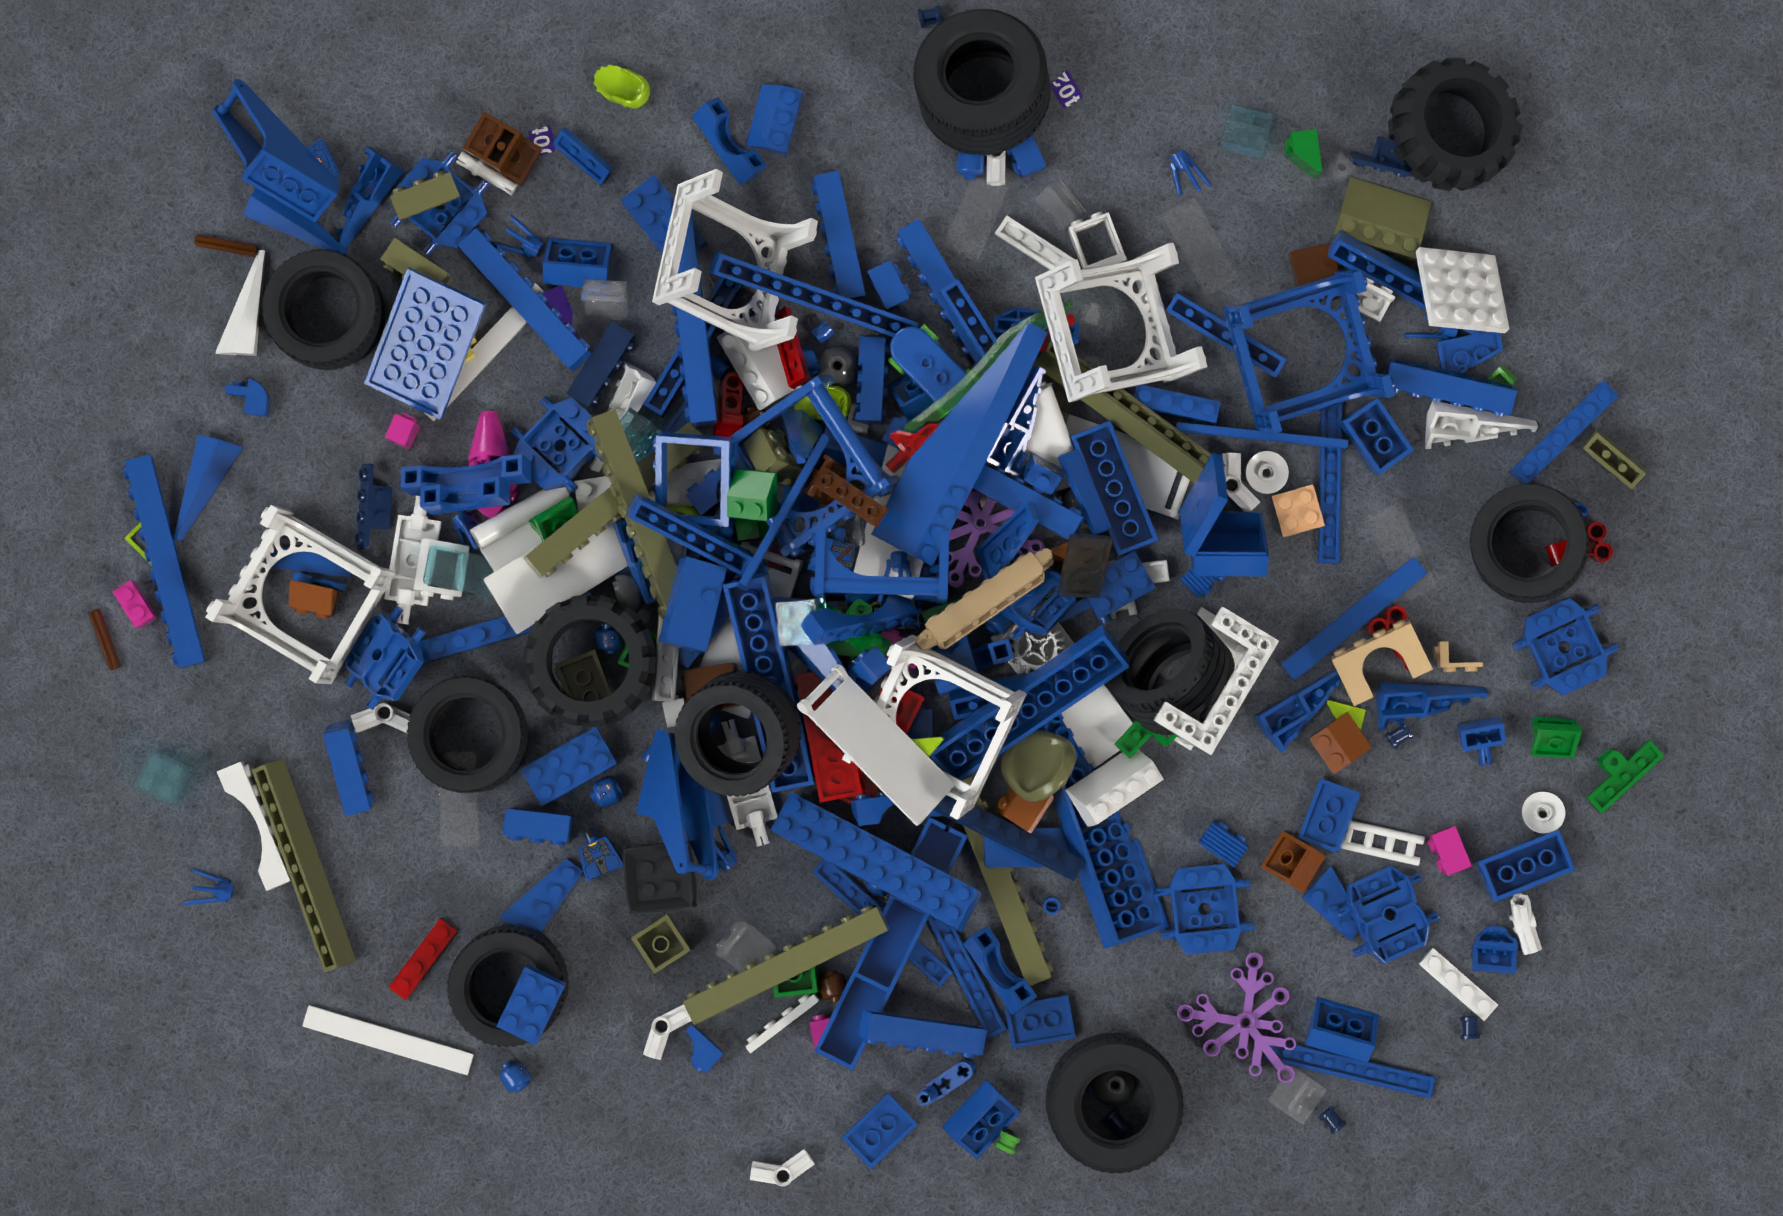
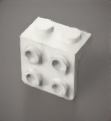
(1375, 300)

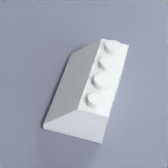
(759, 370)
(1113, 786)

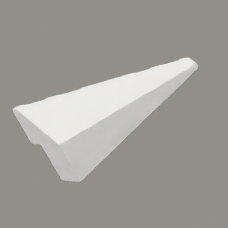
(243, 326)
(631, 393)
(1451, 422)

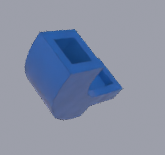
(993, 654)

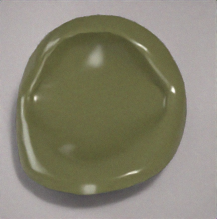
(1038, 765)

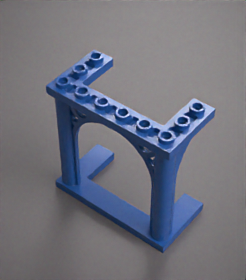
(1343, 284)
(873, 476)
(836, 581)

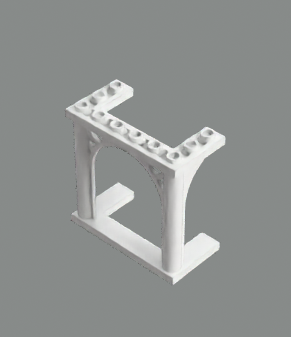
(1142, 269)
(679, 288)
(231, 611)
(1250, 652)
(1010, 702)

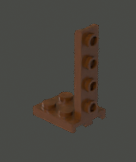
(831, 485)

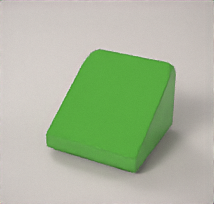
(1503, 375)

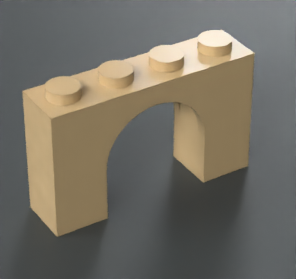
(1400, 638)

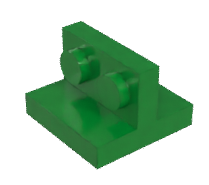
(553, 518)
(1555, 737)

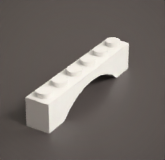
(238, 783)

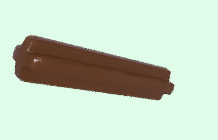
(226, 245)
(104, 639)

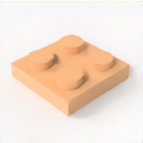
(1298, 510)

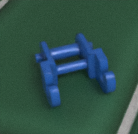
(917, 623)

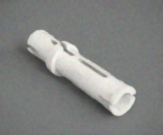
(483, 171)

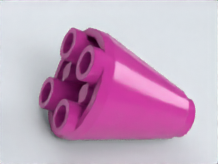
(488, 440)

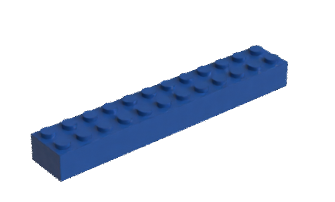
(885, 954)

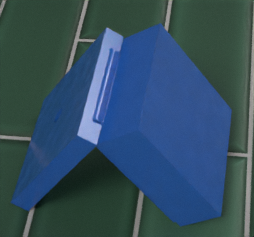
(1221, 540)

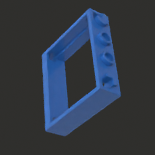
(728, 466)

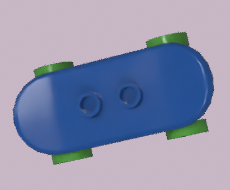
(925, 361)

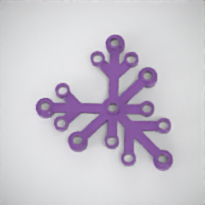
(966, 554)
(1261, 1042)

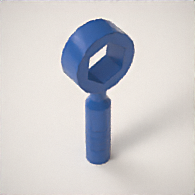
(929, 571)
(322, 582)

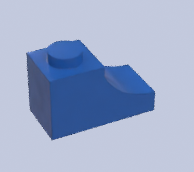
(705, 1051)

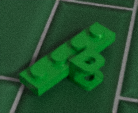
(868, 640)
(1136, 736)
(1622, 773)

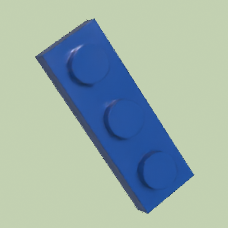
(583, 156)

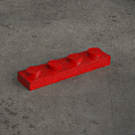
(792, 356)
(422, 959)

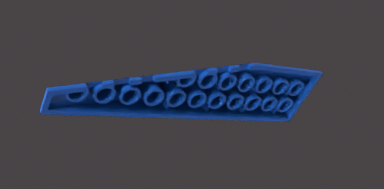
(952, 457)
(1113, 866)

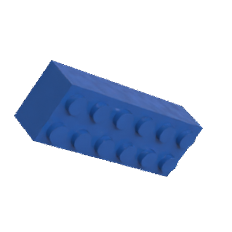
(1115, 488)

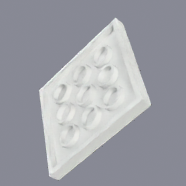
(1462, 290)

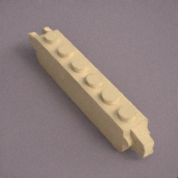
(985, 601)

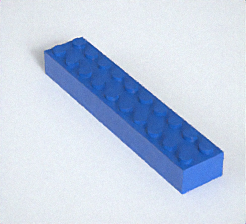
(694, 343)
(757, 641)
(1049, 693)
(876, 862)

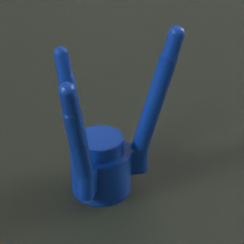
(1182, 162)
(531, 245)
(1445, 332)
(463, 524)
(899, 563)
(725, 859)
(223, 890)

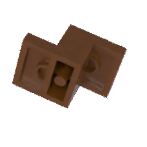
(502, 148)

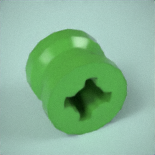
(1007, 1142)

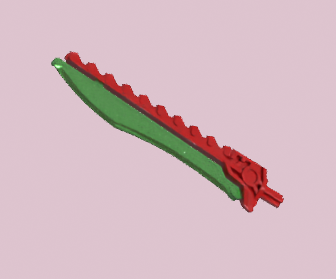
(910, 442)

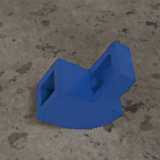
(257, 397)

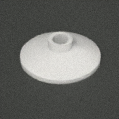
(1278, 472)
(1547, 803)

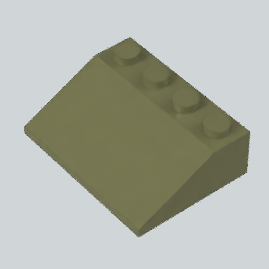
(1383, 218)

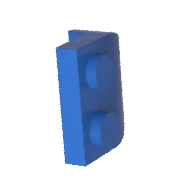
(1494, 951)

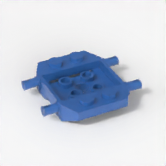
(433, 220)
(547, 435)
(1047, 615)
(1582, 644)
(364, 664)
(1222, 904)
(1371, 919)

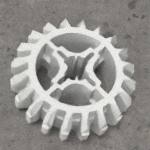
(1042, 655)

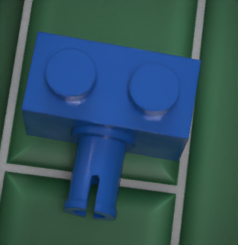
(1481, 736)

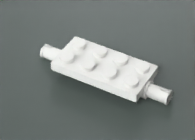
(405, 556)
(752, 809)

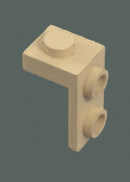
(1441, 653)

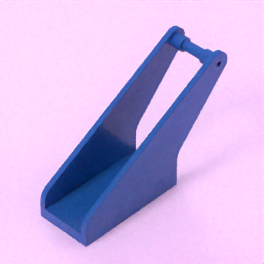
(283, 164)
(678, 808)

